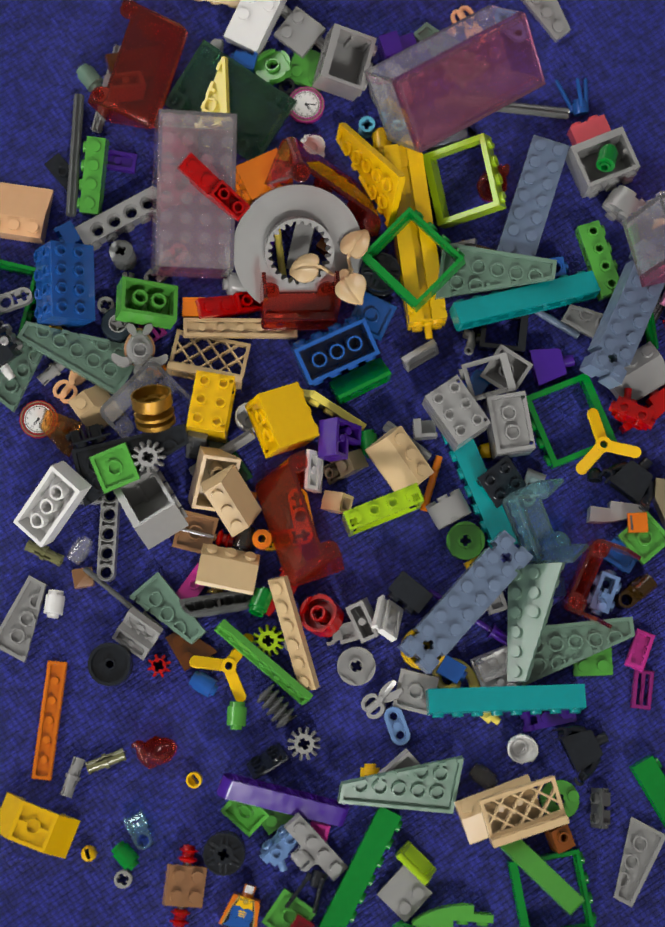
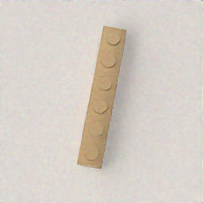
(232, 328)
(293, 632)

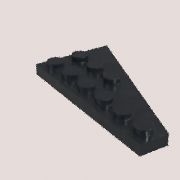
(170, 439)

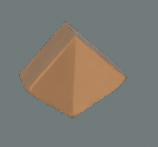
(81, 579)

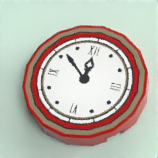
(31, 417)

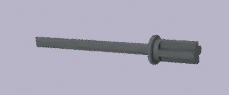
(114, 593)

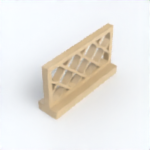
(188, 371)
(532, 825)

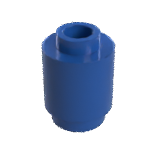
(203, 684)

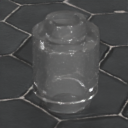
(80, 550)

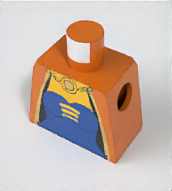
(242, 909)

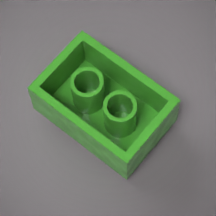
(146, 302)

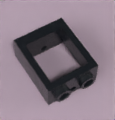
(521, 337)

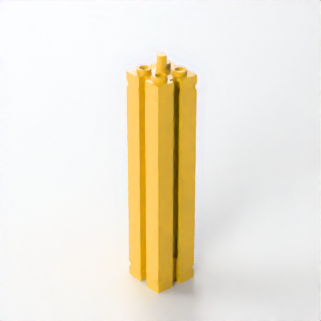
(413, 248)

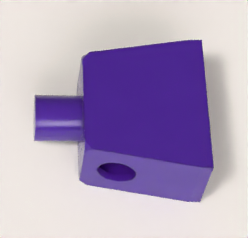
(548, 365)

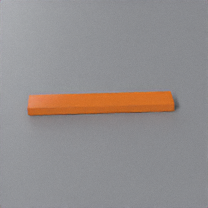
(49, 720)

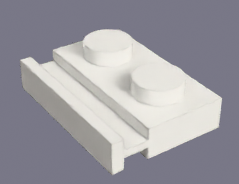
(387, 618)

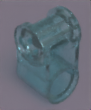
(138, 829)

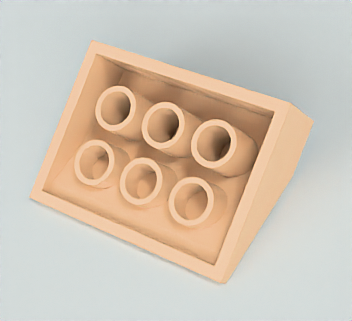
(24, 212)

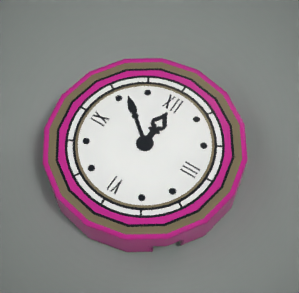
(309, 105)

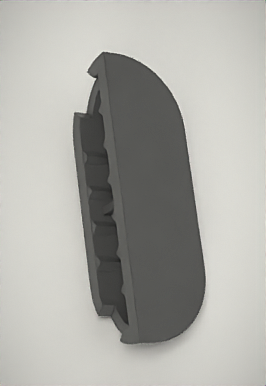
(215, 604)

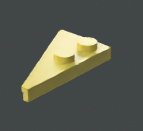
(218, 91)
(330, 408)

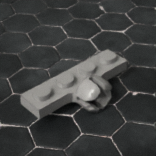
(313, 849)

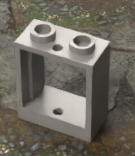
(505, 365)

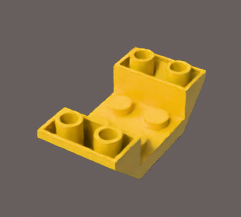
(37, 826)

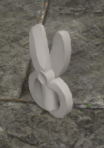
(380, 699)

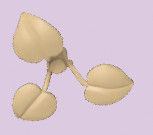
(351, 285)

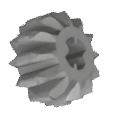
(148, 464)
(301, 750)

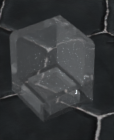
(488, 668)

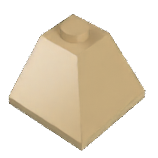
(88, 405)

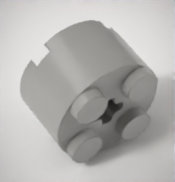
(621, 203)
(448, 509)

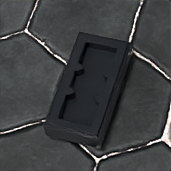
(59, 169)

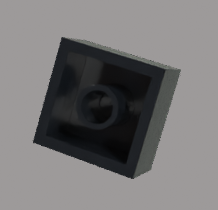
(409, 593)

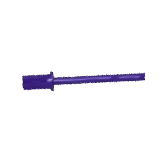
(493, 631)

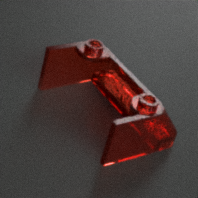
(298, 309)
(584, 575)

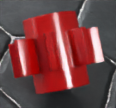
(164, 663)

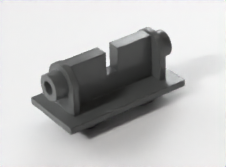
(599, 817)

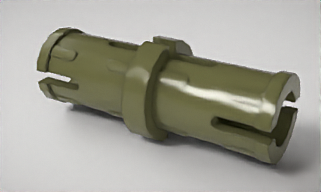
(44, 553)
(105, 761)

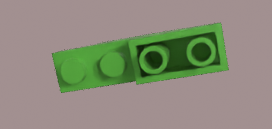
(445, 915)

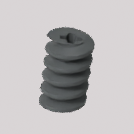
(123, 255)
(276, 706)

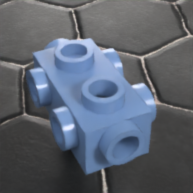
(602, 598)
(278, 848)

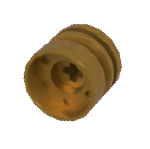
(153, 408)

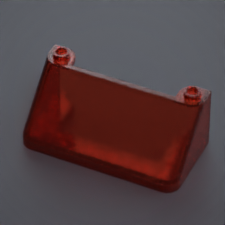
(142, 68)
(299, 161)
(291, 524)

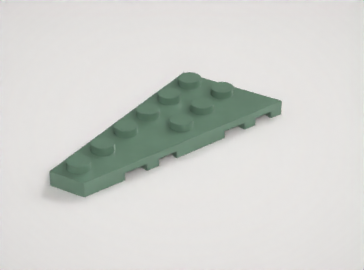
(492, 271)
(80, 353)
(528, 611)
(575, 641)
(417, 787)

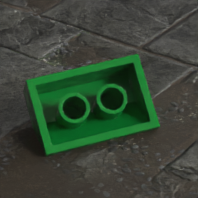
(359, 380)

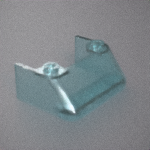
(533, 526)

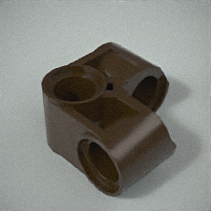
(636, 591)

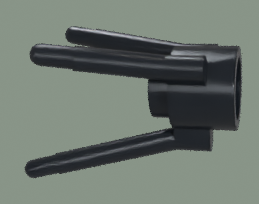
(317, 880)

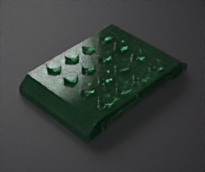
(258, 104)

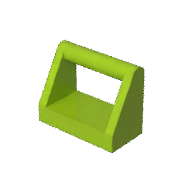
(416, 862)

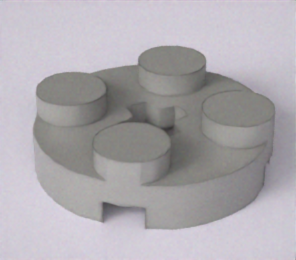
(358, 677)

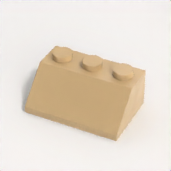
(399, 459)
(208, 463)
(231, 499)
(227, 569)

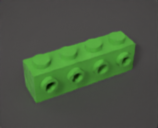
(94, 175)
(598, 257)

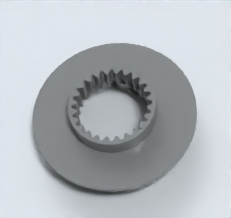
(272, 213)

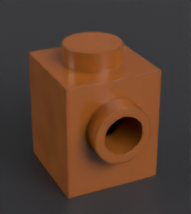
(560, 838)

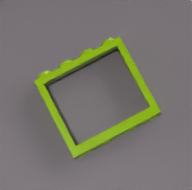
(436, 187)
(382, 509)

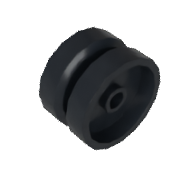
(104, 674)

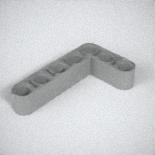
(103, 543)

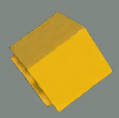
(212, 405)
(282, 419)

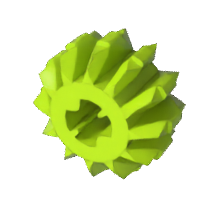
(273, 636)

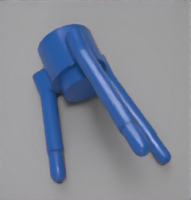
(580, 106)

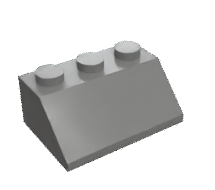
(643, 374)

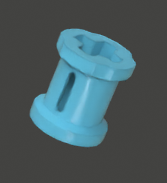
(371, 124)

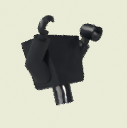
(632, 481)
(581, 749)

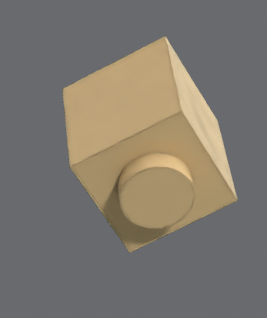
(336, 502)

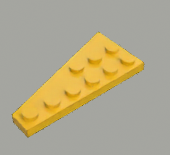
(377, 175)

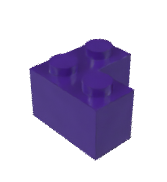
(391, 44)
(336, 437)

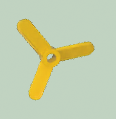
(611, 446)
(219, 665)

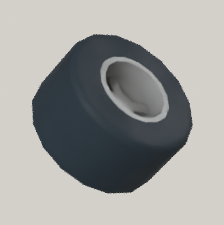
(112, 329)

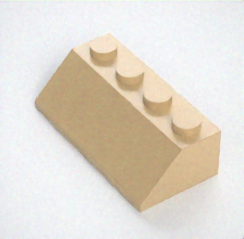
(472, 818)

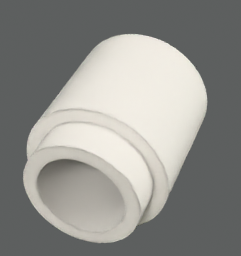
(54, 603)

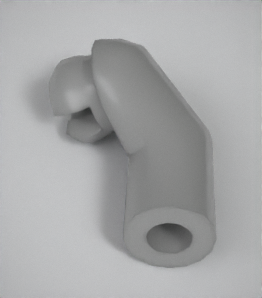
(470, 345)

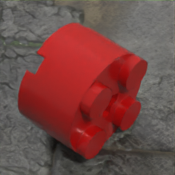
(329, 622)

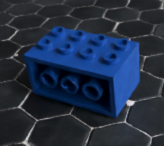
(64, 284)
(335, 350)

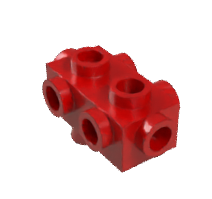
(628, 410)

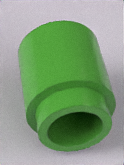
(236, 715)

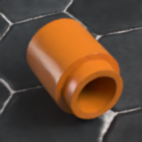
(262, 545)

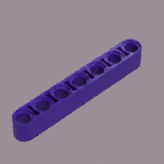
(282, 799)

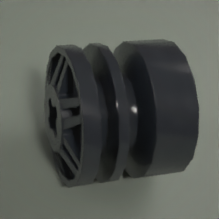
(375, 284)
(235, 847)

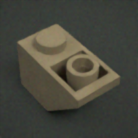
(342, 469)

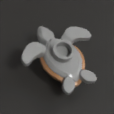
(138, 349)

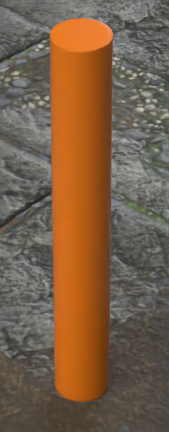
(431, 482)

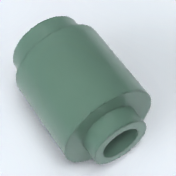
(89, 77)

